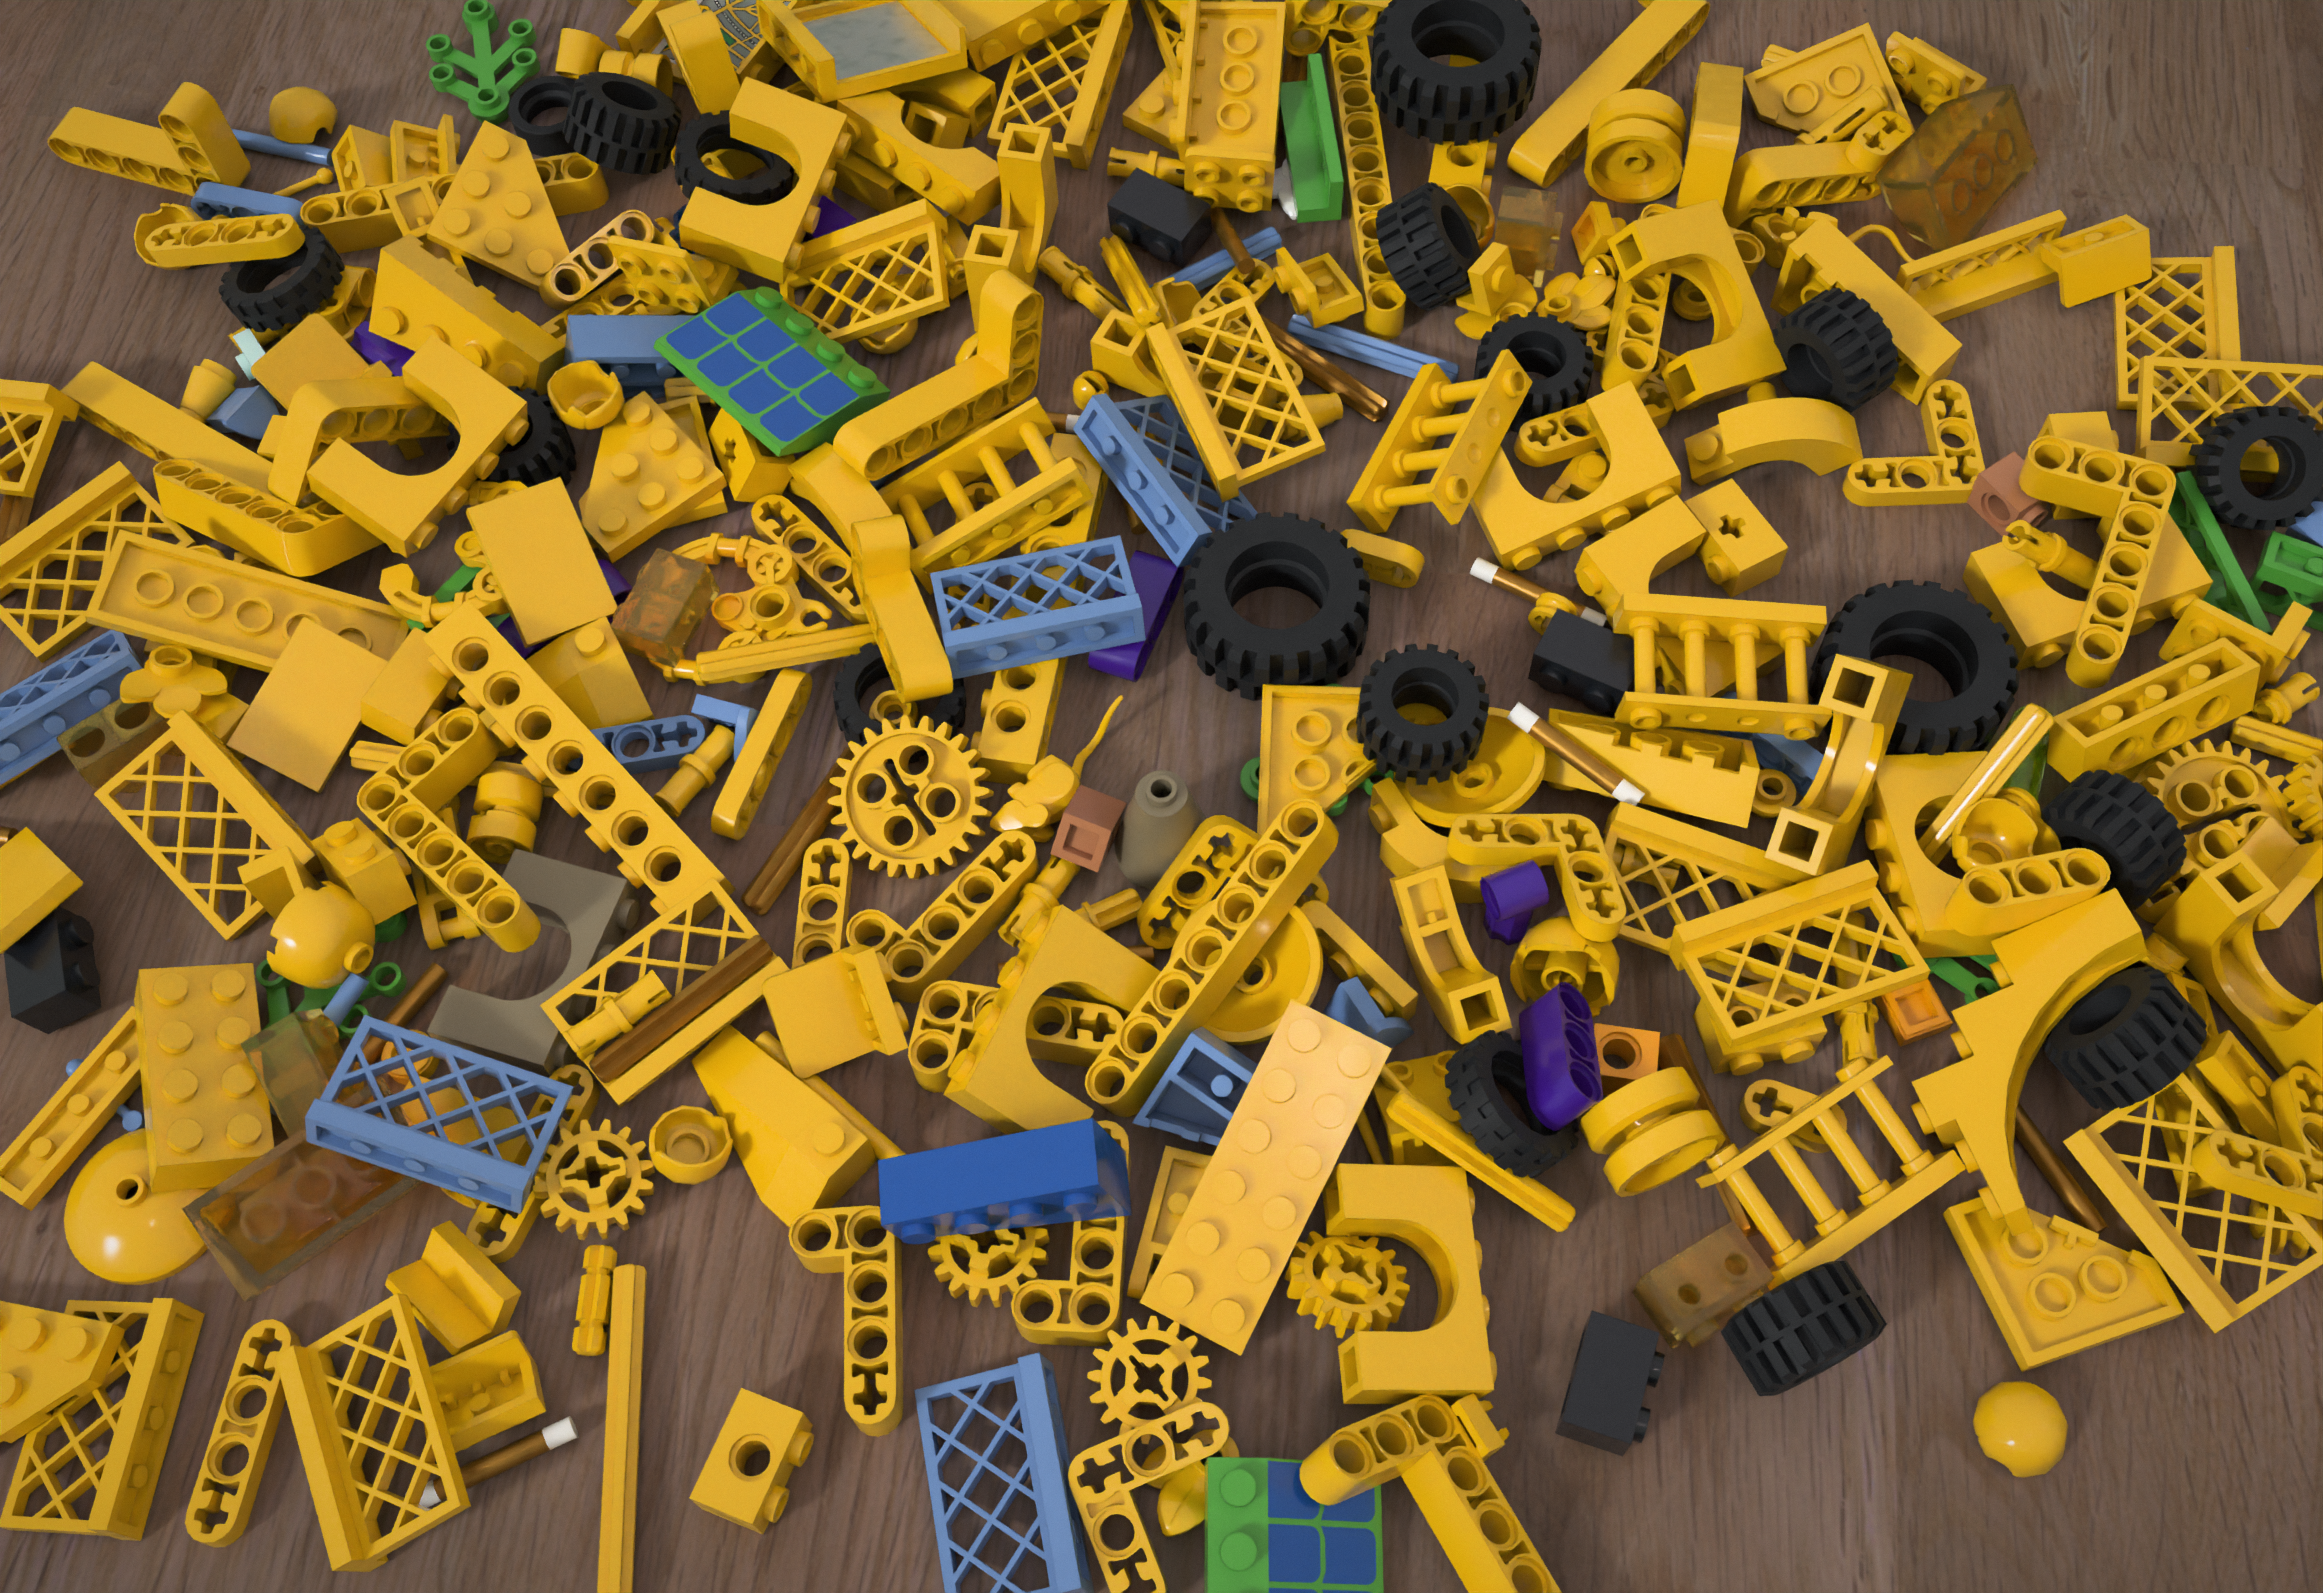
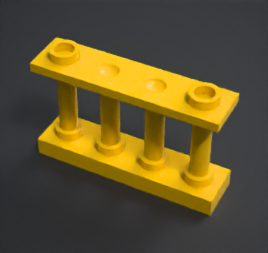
(1414, 429)
(1005, 520)
(1728, 620)
(1879, 1199)

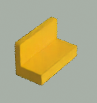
(362, 159)
(2099, 259)
(2287, 864)
(276, 879)
(456, 1290)

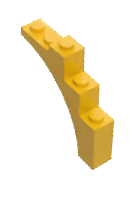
(2039, 979)

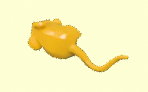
(1780, 231)
(1047, 791)

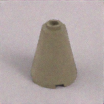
(1157, 829)

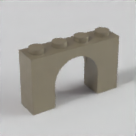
(596, 915)

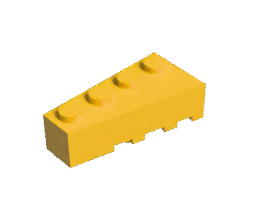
(427, 297)

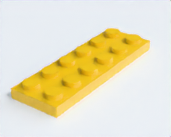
(226, 605)
(1265, 1176)

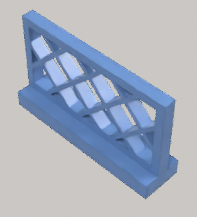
(1152, 487)
(1043, 632)
(59, 699)
(428, 1156)
(1046, 1461)

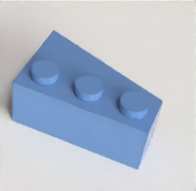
(624, 347)
(1199, 1089)

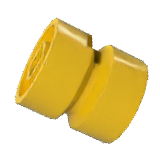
(647, 67)
(506, 816)

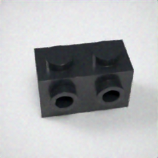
(1159, 218)
(1584, 662)
(53, 972)
(1610, 1383)

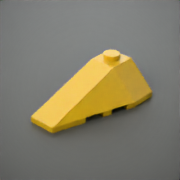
(589, 676)
(783, 1131)

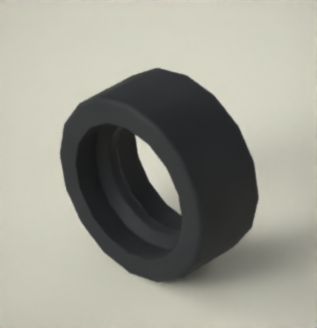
(533, 99)

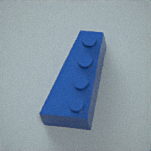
(1005, 1183)

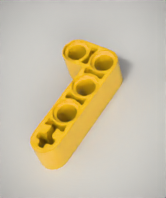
(1311, 19)
(1793, 178)
(897, 609)
(951, 911)
(952, 1035)
(1086, 1284)
(862, 1319)

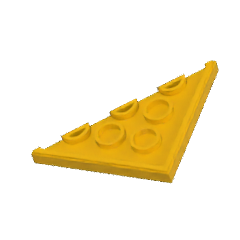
(1313, 746)

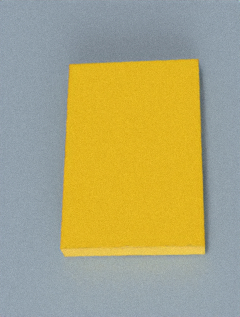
(542, 561)
(308, 706)
(30, 885)

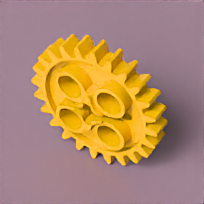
(2202, 780)
(874, 823)

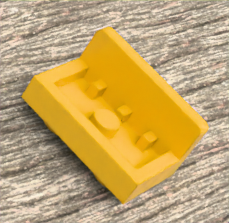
(423, 150)
(1317, 288)
(487, 1389)

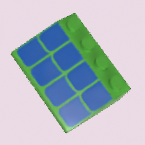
(772, 370)
(1277, 1539)

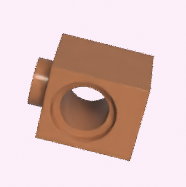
(2000, 498)
(1088, 828)

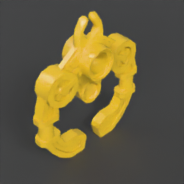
(402, 587)
(760, 614)

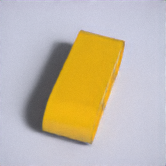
(578, 268)
(2024, 890)

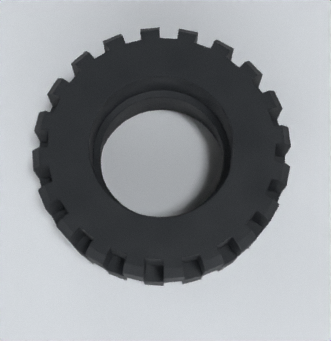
(1451, 100)
(1276, 555)
(1948, 636)

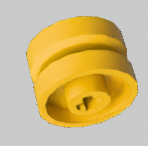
(1635, 146)
(1651, 1131)

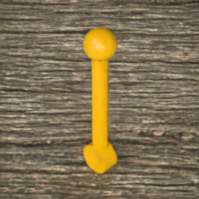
(322, 176)

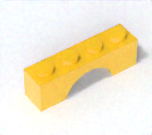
(954, 179)
(1124, 358)

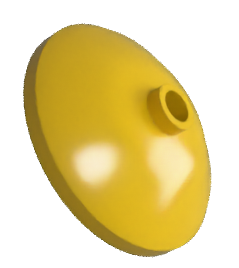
(1495, 782)
(1290, 970)
(134, 1237)

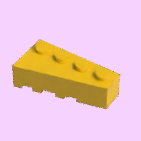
(1828, 260)
(1672, 766)

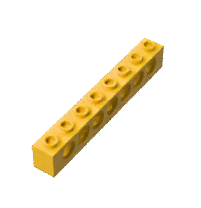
(468, 637)
(1014, 754)

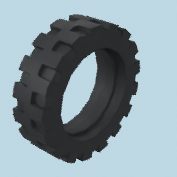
(711, 134)
(292, 298)
(864, 671)
(1488, 1117)

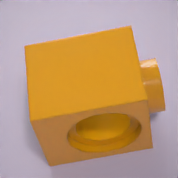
(1635, 1046)

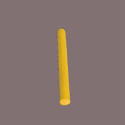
(881, 1144)

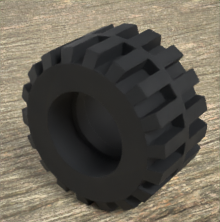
(622, 123)
(1427, 245)
(1543, 348)
(1836, 350)
(546, 447)
(2298, 475)
(1427, 679)
(2123, 827)
(2126, 1039)
(1803, 1328)

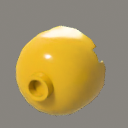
(322, 937)
(1557, 954)

